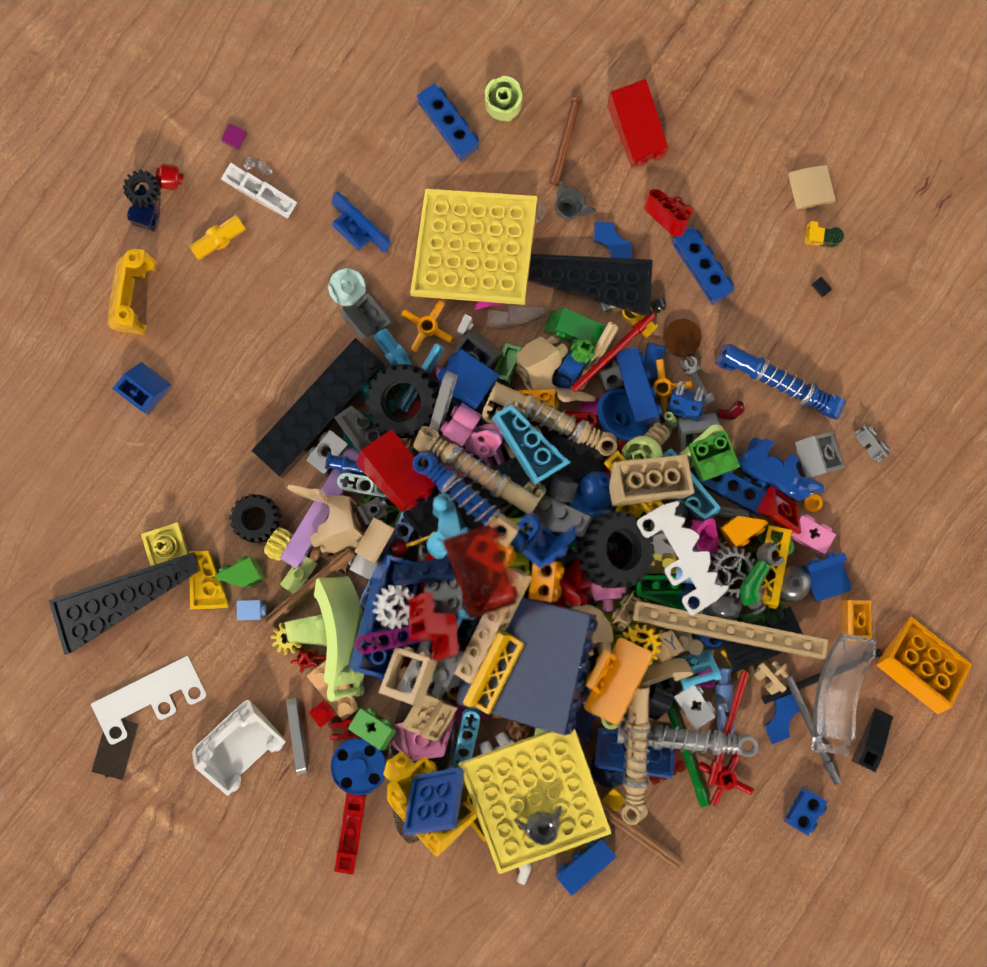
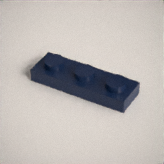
(423, 572)

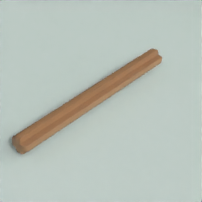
(305, 590)
(642, 837)

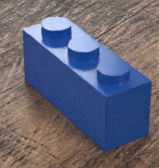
(585, 865)

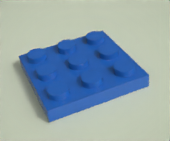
(434, 801)

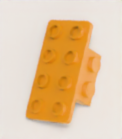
(616, 680)

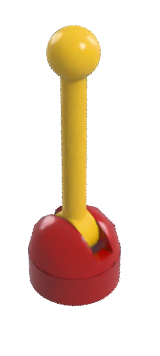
(400, 547)

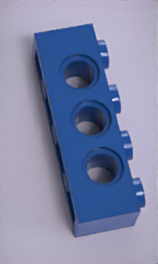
(461, 147)
(702, 276)
(738, 496)

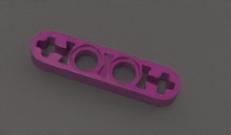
(392, 640)

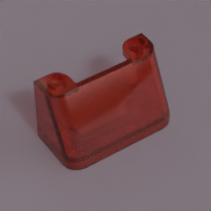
(480, 571)

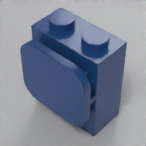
(473, 379)

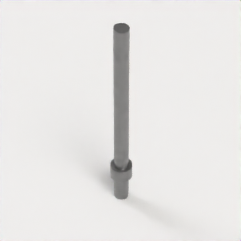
(828, 763)

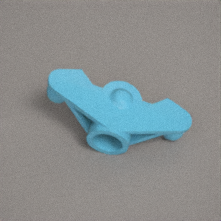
(449, 524)

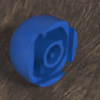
(595, 490)

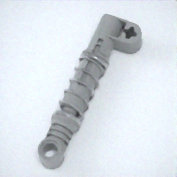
(693, 740)

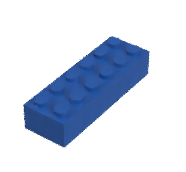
(378, 662)

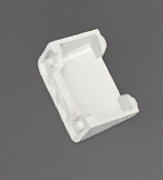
(236, 746)

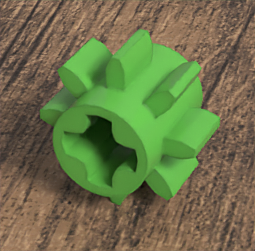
(582, 351)

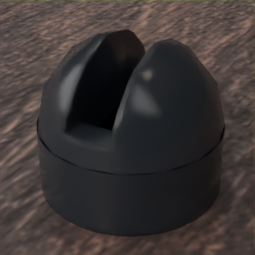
(657, 304)

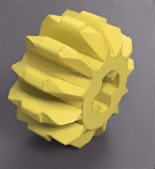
(277, 543)
(281, 640)

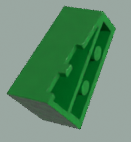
(573, 326)
(660, 590)

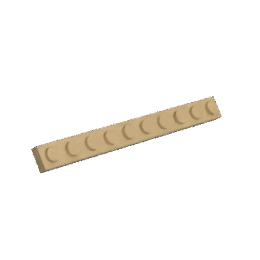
(730, 630)

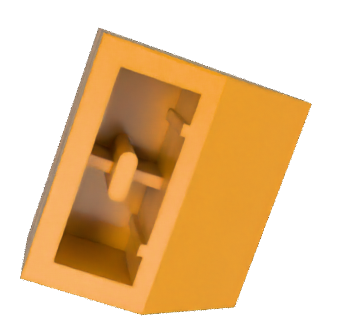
(739, 529)

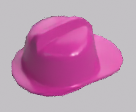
(708, 535)

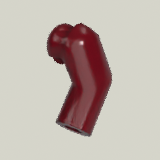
(734, 412)

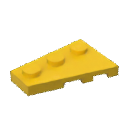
(205, 589)

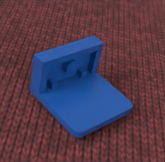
(546, 546)
(828, 576)

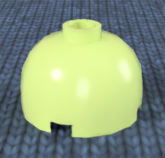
(641, 448)

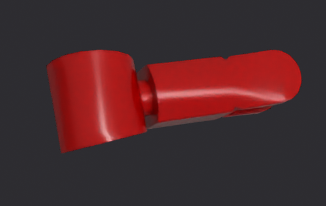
(573, 595)

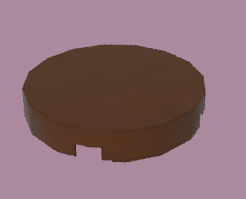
(682, 337)

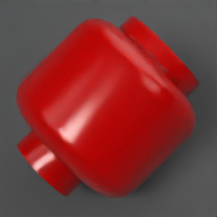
(169, 176)

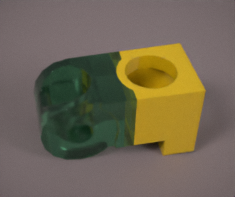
(823, 236)

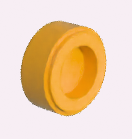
(812, 503)

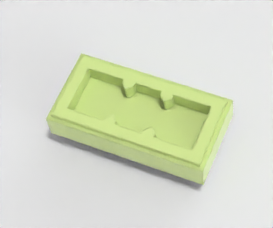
(297, 577)

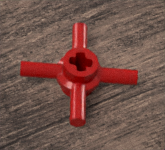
(724, 785)

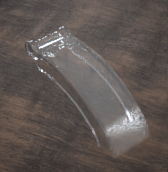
(839, 693)

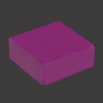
(234, 136)

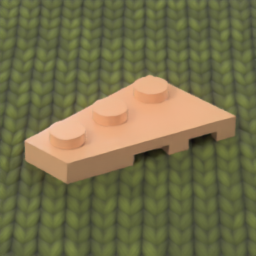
(343, 706)

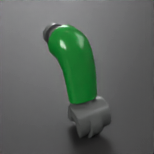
(751, 587)

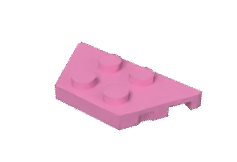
(416, 746)

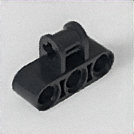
(660, 699)

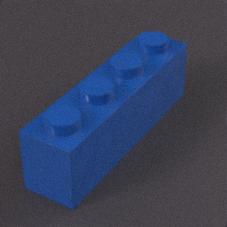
(637, 387)

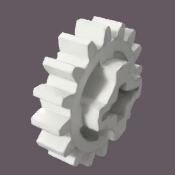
(395, 599)

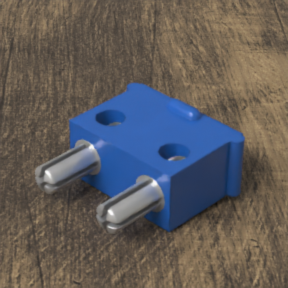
(686, 403)

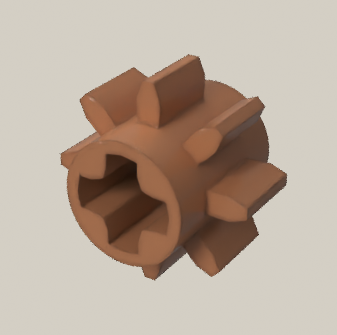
(517, 730)

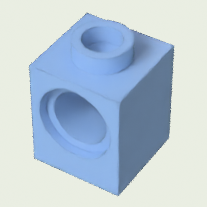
(251, 610)

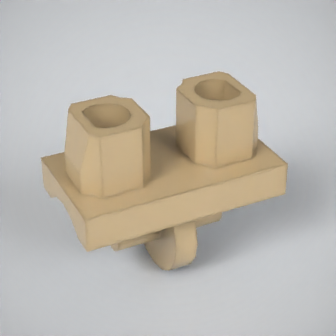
(777, 682)

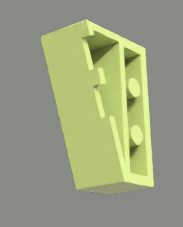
(307, 630)

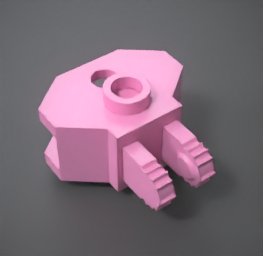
(486, 443)

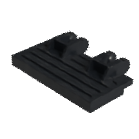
(744, 655)

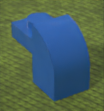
(568, 372)

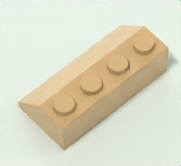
(650, 480)

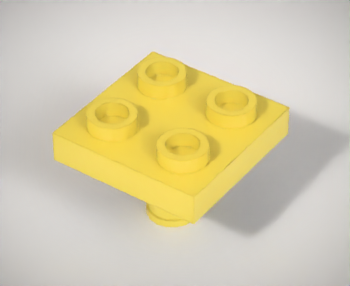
(164, 543)

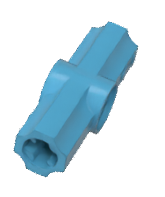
(393, 351)

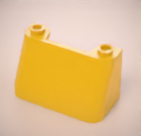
(131, 265)
(398, 798)

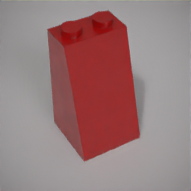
(637, 123)
(392, 471)

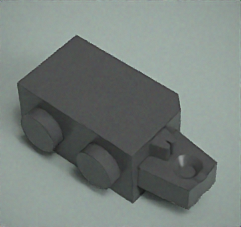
(444, 674)

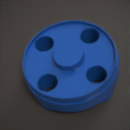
(357, 767)

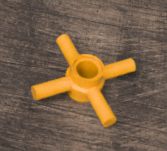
(427, 333)
(671, 386)

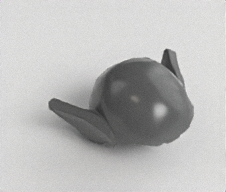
(571, 203)
(542, 826)

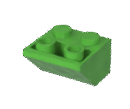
(713, 456)
(243, 574)

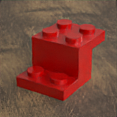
(432, 626)

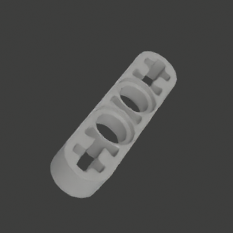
(443, 401)
(297, 736)

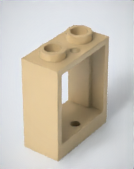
(422, 682)

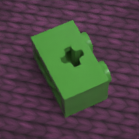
(362, 727)

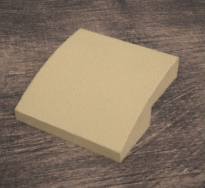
(811, 187)
(431, 718)

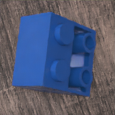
(142, 387)

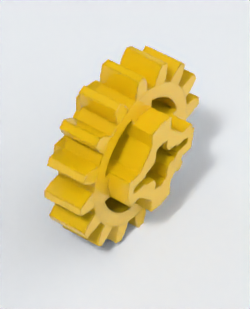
(635, 637)

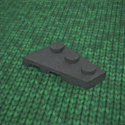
(560, 517)

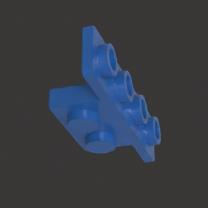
(356, 226)

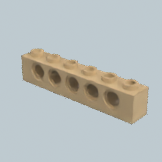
(489, 626)

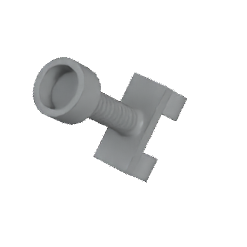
(692, 369)

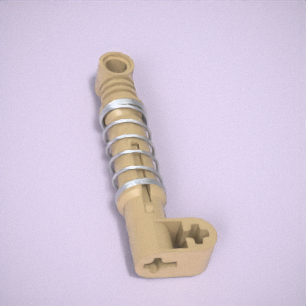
(548, 416)
(499, 485)
(635, 766)

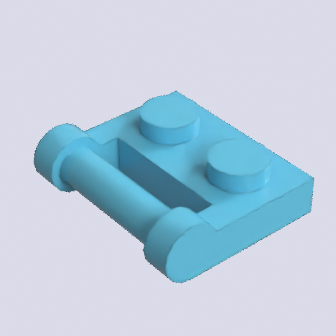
(698, 664)

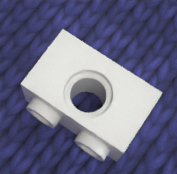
(326, 440)

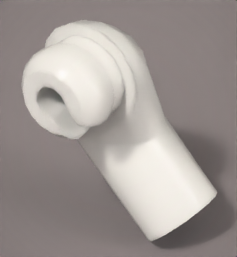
(524, 874)

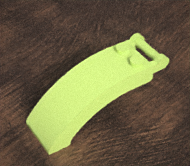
(342, 621)

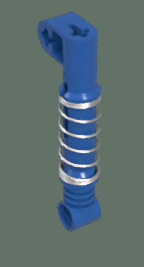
(734, 358)
(471, 500)

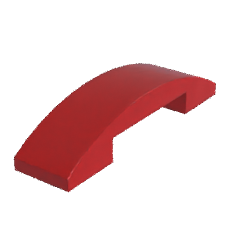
(350, 833)

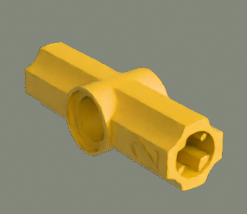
(217, 237)

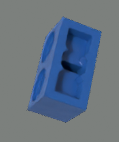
(800, 808)

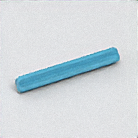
(428, 366)

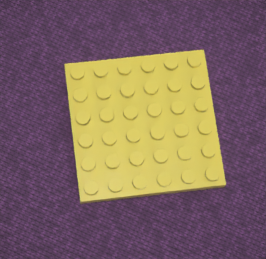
(474, 246)
(528, 779)

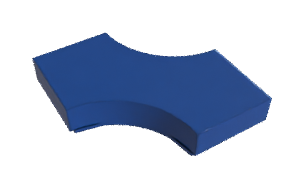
(606, 235)
(778, 726)

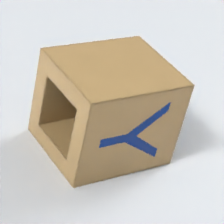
(670, 646)

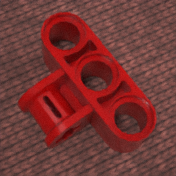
(668, 212)

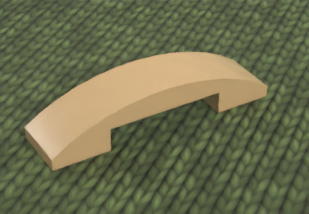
(676, 668)

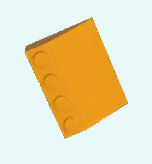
(925, 666)

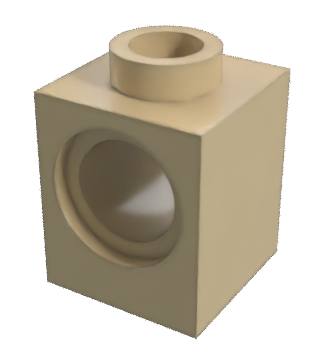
(512, 529)

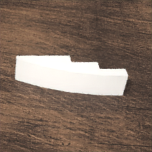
(258, 190)

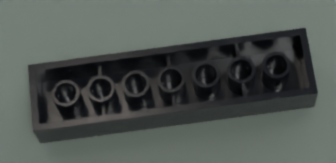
(317, 408)

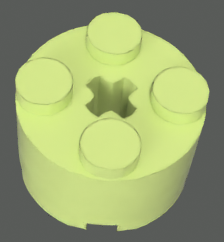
(495, 93)

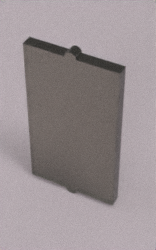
(113, 758)

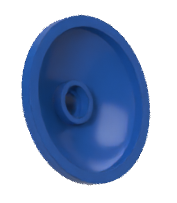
(616, 406)

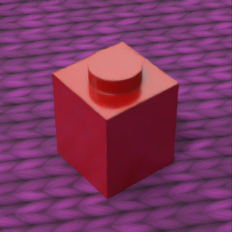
(322, 713)

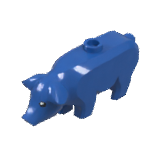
(774, 472)

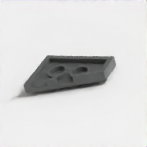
(358, 428)

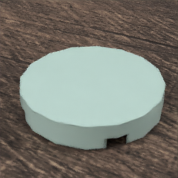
(347, 287)

